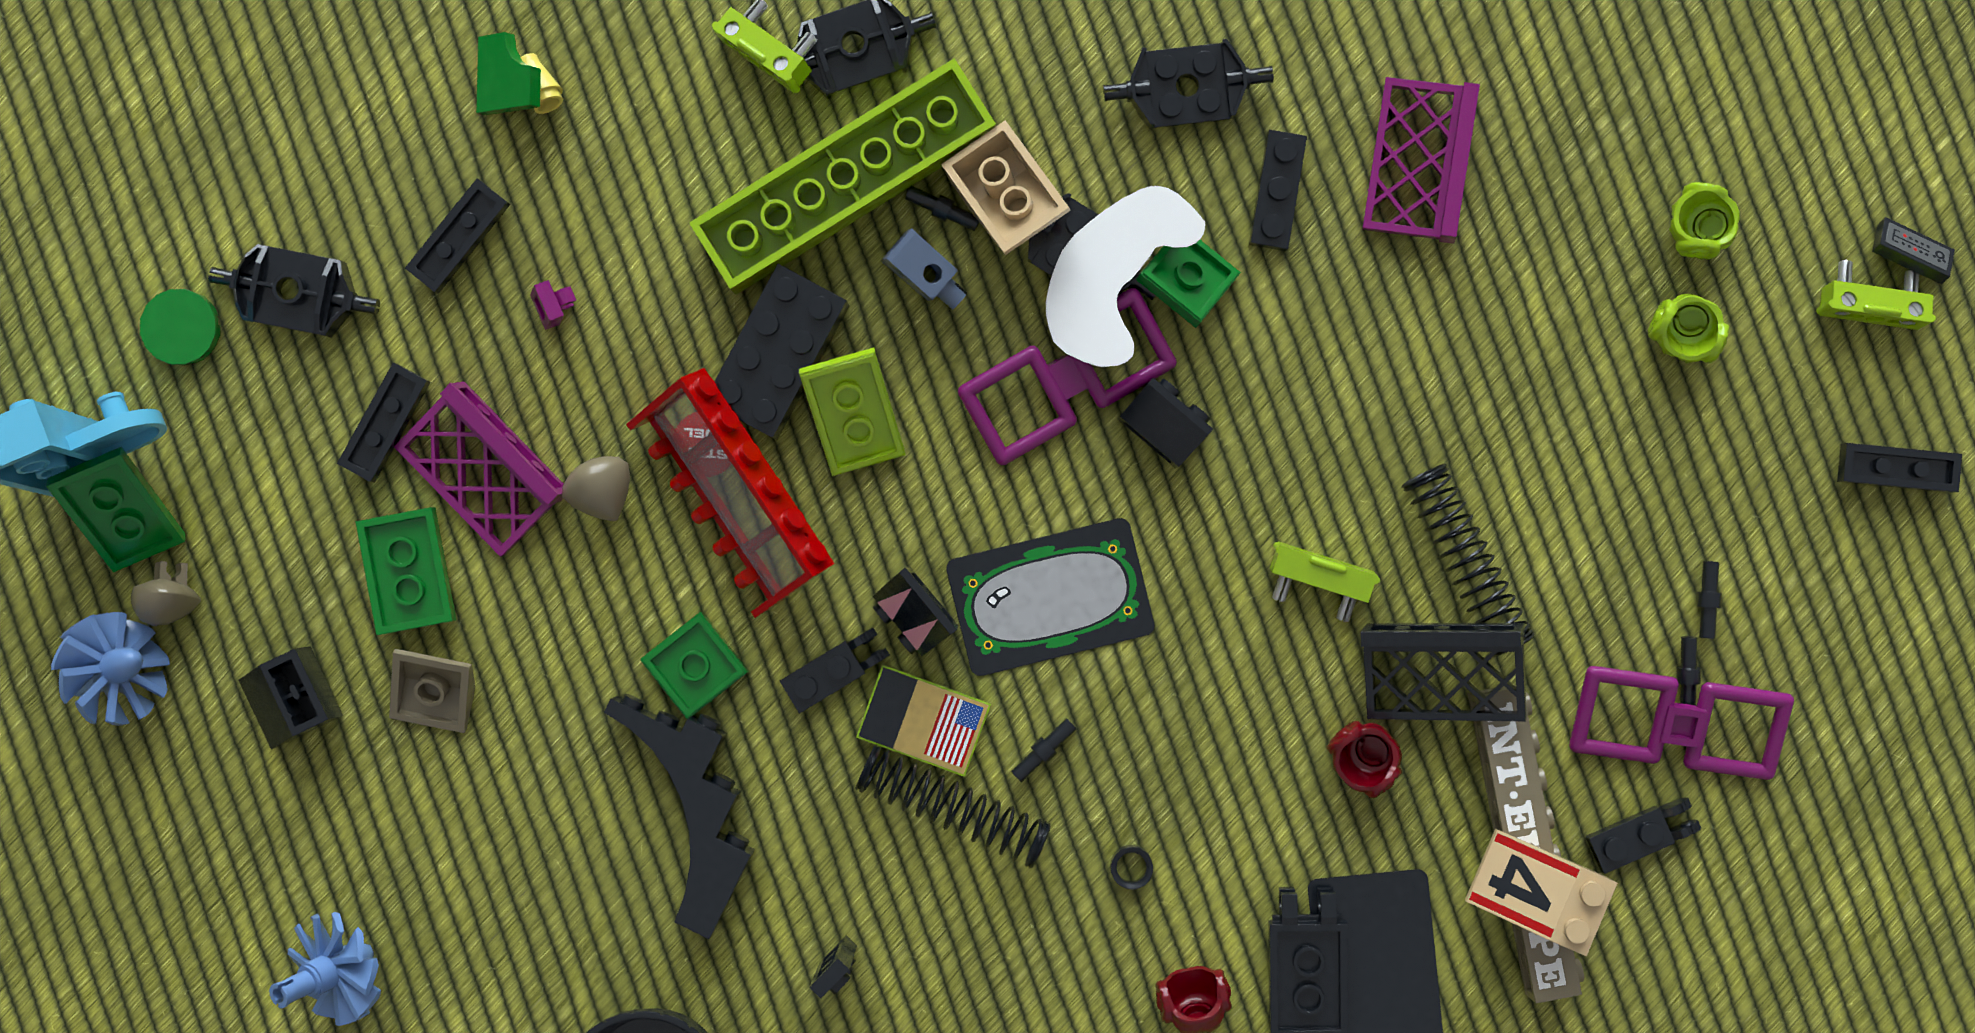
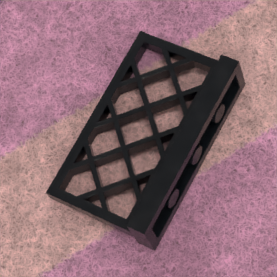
(1444, 638)

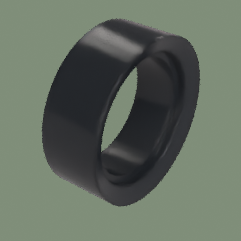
(1144, 879)

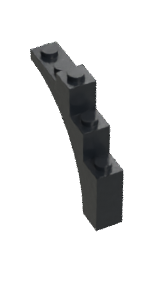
(687, 755)

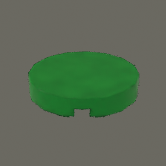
(179, 327)

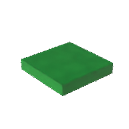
(1188, 279)
(694, 665)

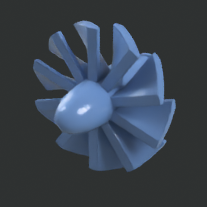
(105, 656)
(335, 976)

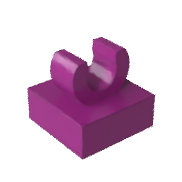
(551, 303)

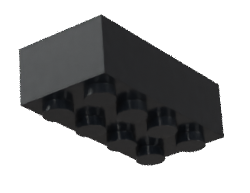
(783, 333)

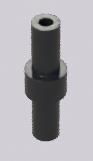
(942, 208)
(1709, 599)
(1688, 673)
(1043, 750)

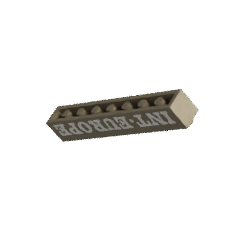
(1519, 809)

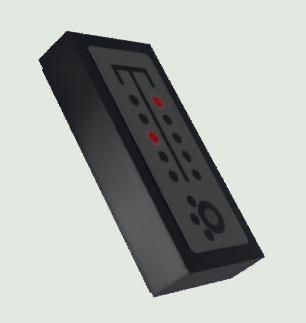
(1913, 250)

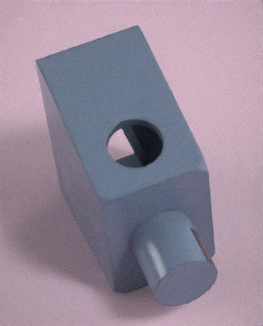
(908, 260)

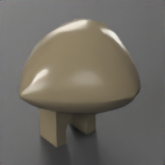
(598, 487)
(165, 597)

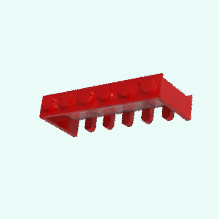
(735, 488)

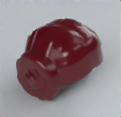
(1366, 757)
(1194, 999)

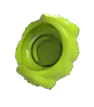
(1704, 221)
(1689, 329)

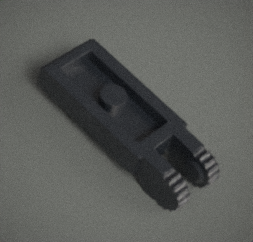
(830, 672)
(1640, 835)

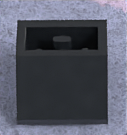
(1166, 422)
(290, 696)

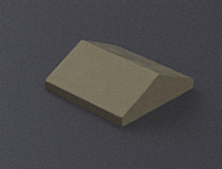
(431, 691)

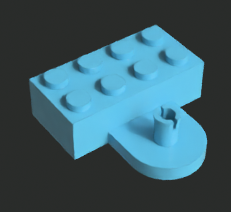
(48, 440)

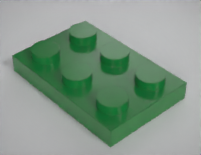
(116, 509)
(405, 570)

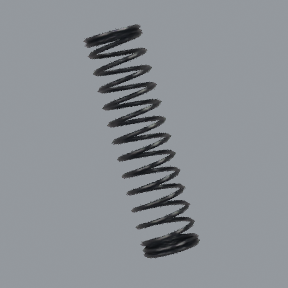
(1438, 473)
(1039, 840)

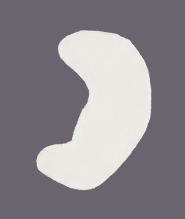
(1102, 260)

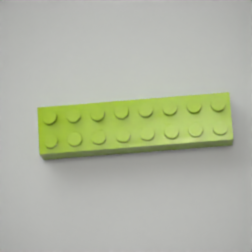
(843, 177)

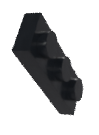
(1277, 190)
(457, 236)
(383, 422)
(1899, 467)
(834, 968)

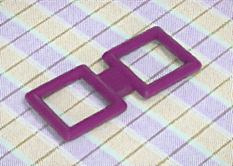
(1062, 381)
(1681, 723)

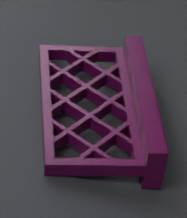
(1454, 165)
(496, 439)

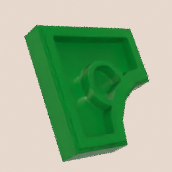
(503, 77)

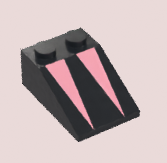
(914, 612)

